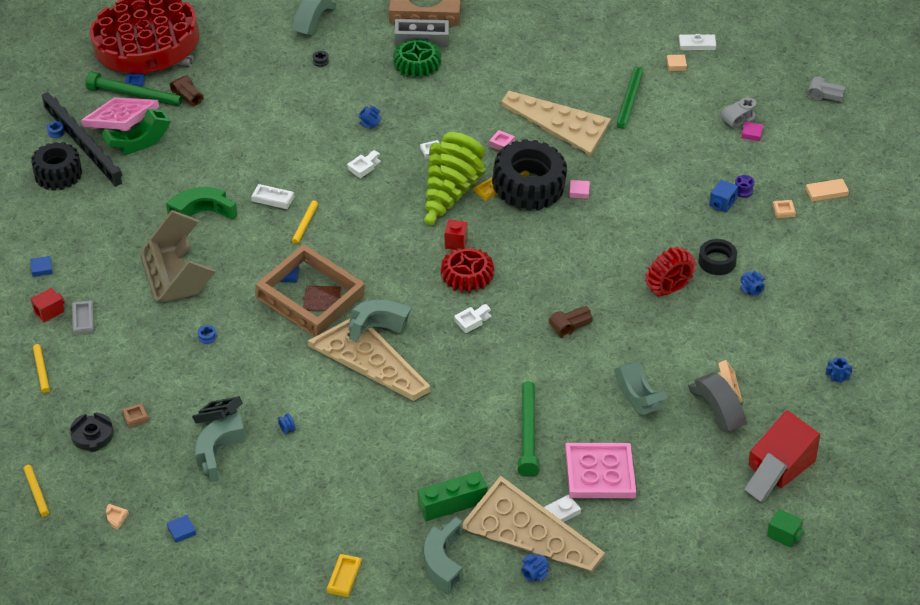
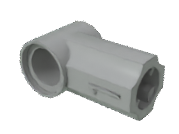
(821, 89)

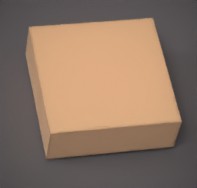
(676, 62)
(784, 209)

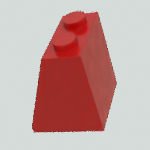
(791, 443)

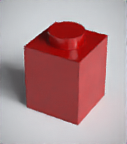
(456, 234)
(47, 304)

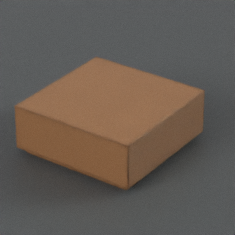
(135, 415)

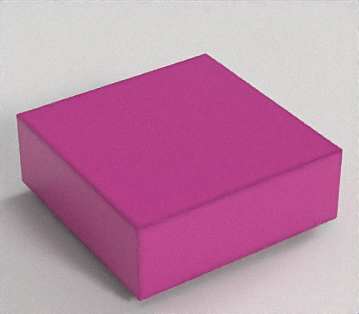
(752, 131)

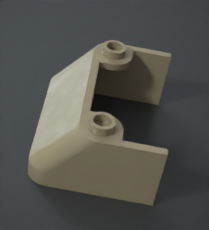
(164, 262)

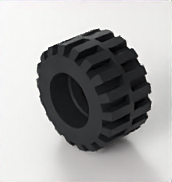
(56, 166)

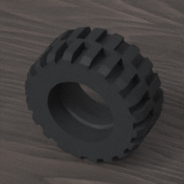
(524, 190)

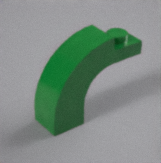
(142, 136)
(202, 199)

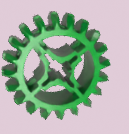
(417, 58)

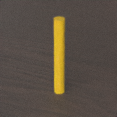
(305, 221)
(41, 368)
(33, 483)

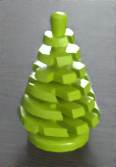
(451, 172)

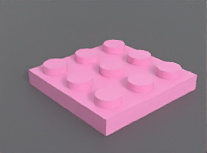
(119, 113)
(600, 470)

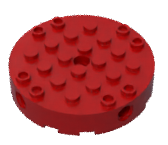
(144, 38)

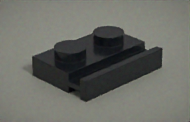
(218, 410)

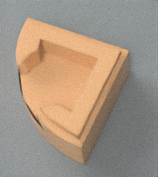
(116, 515)

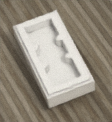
(697, 42)
(272, 196)

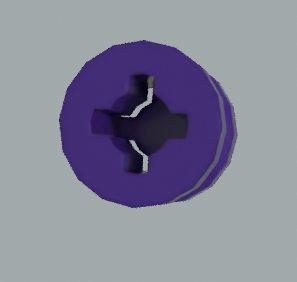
(745, 185)

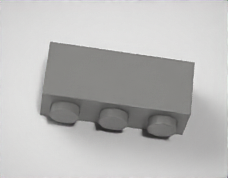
(430, 30)

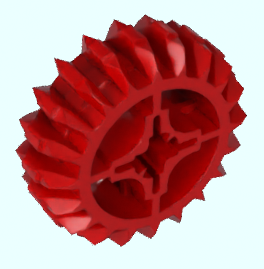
(467, 269)
(670, 271)

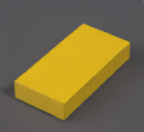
(344, 575)

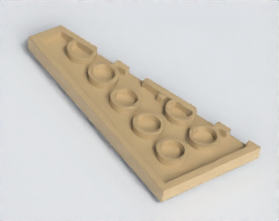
(568, 124)
(371, 358)
(518, 520)

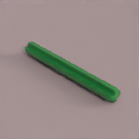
(629, 97)

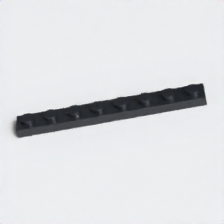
(84, 141)

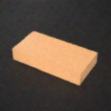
(827, 190)

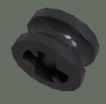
(320, 62)

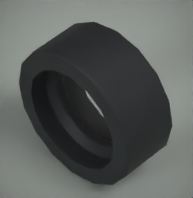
(717, 267)

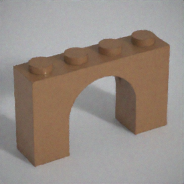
(445, 10)

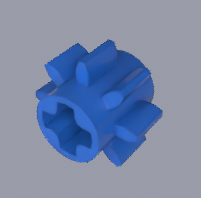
(369, 117)
(752, 283)
(839, 370)
(535, 567)

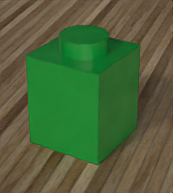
(785, 528)

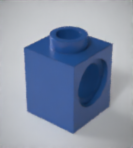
(723, 196)

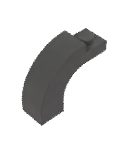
(721, 399)

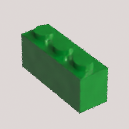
(451, 495)

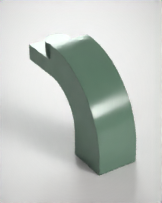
(308, 15)
(378, 314)
(637, 390)
(214, 438)
(439, 567)

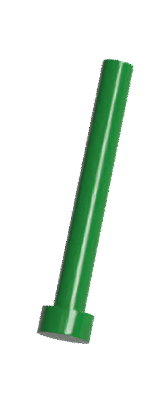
(95, 81)
(528, 464)

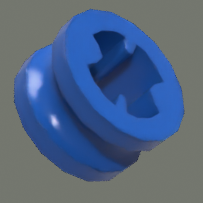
(55, 133)
(207, 339)
(286, 423)

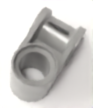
(739, 112)

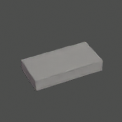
(82, 317)
(765, 477)

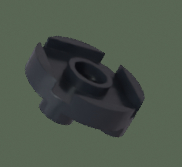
(91, 441)

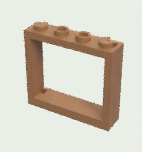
(294, 312)

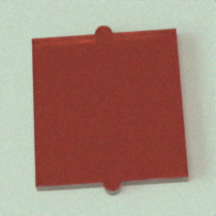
(320, 297)

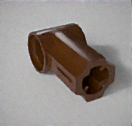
(186, 89)
(566, 323)

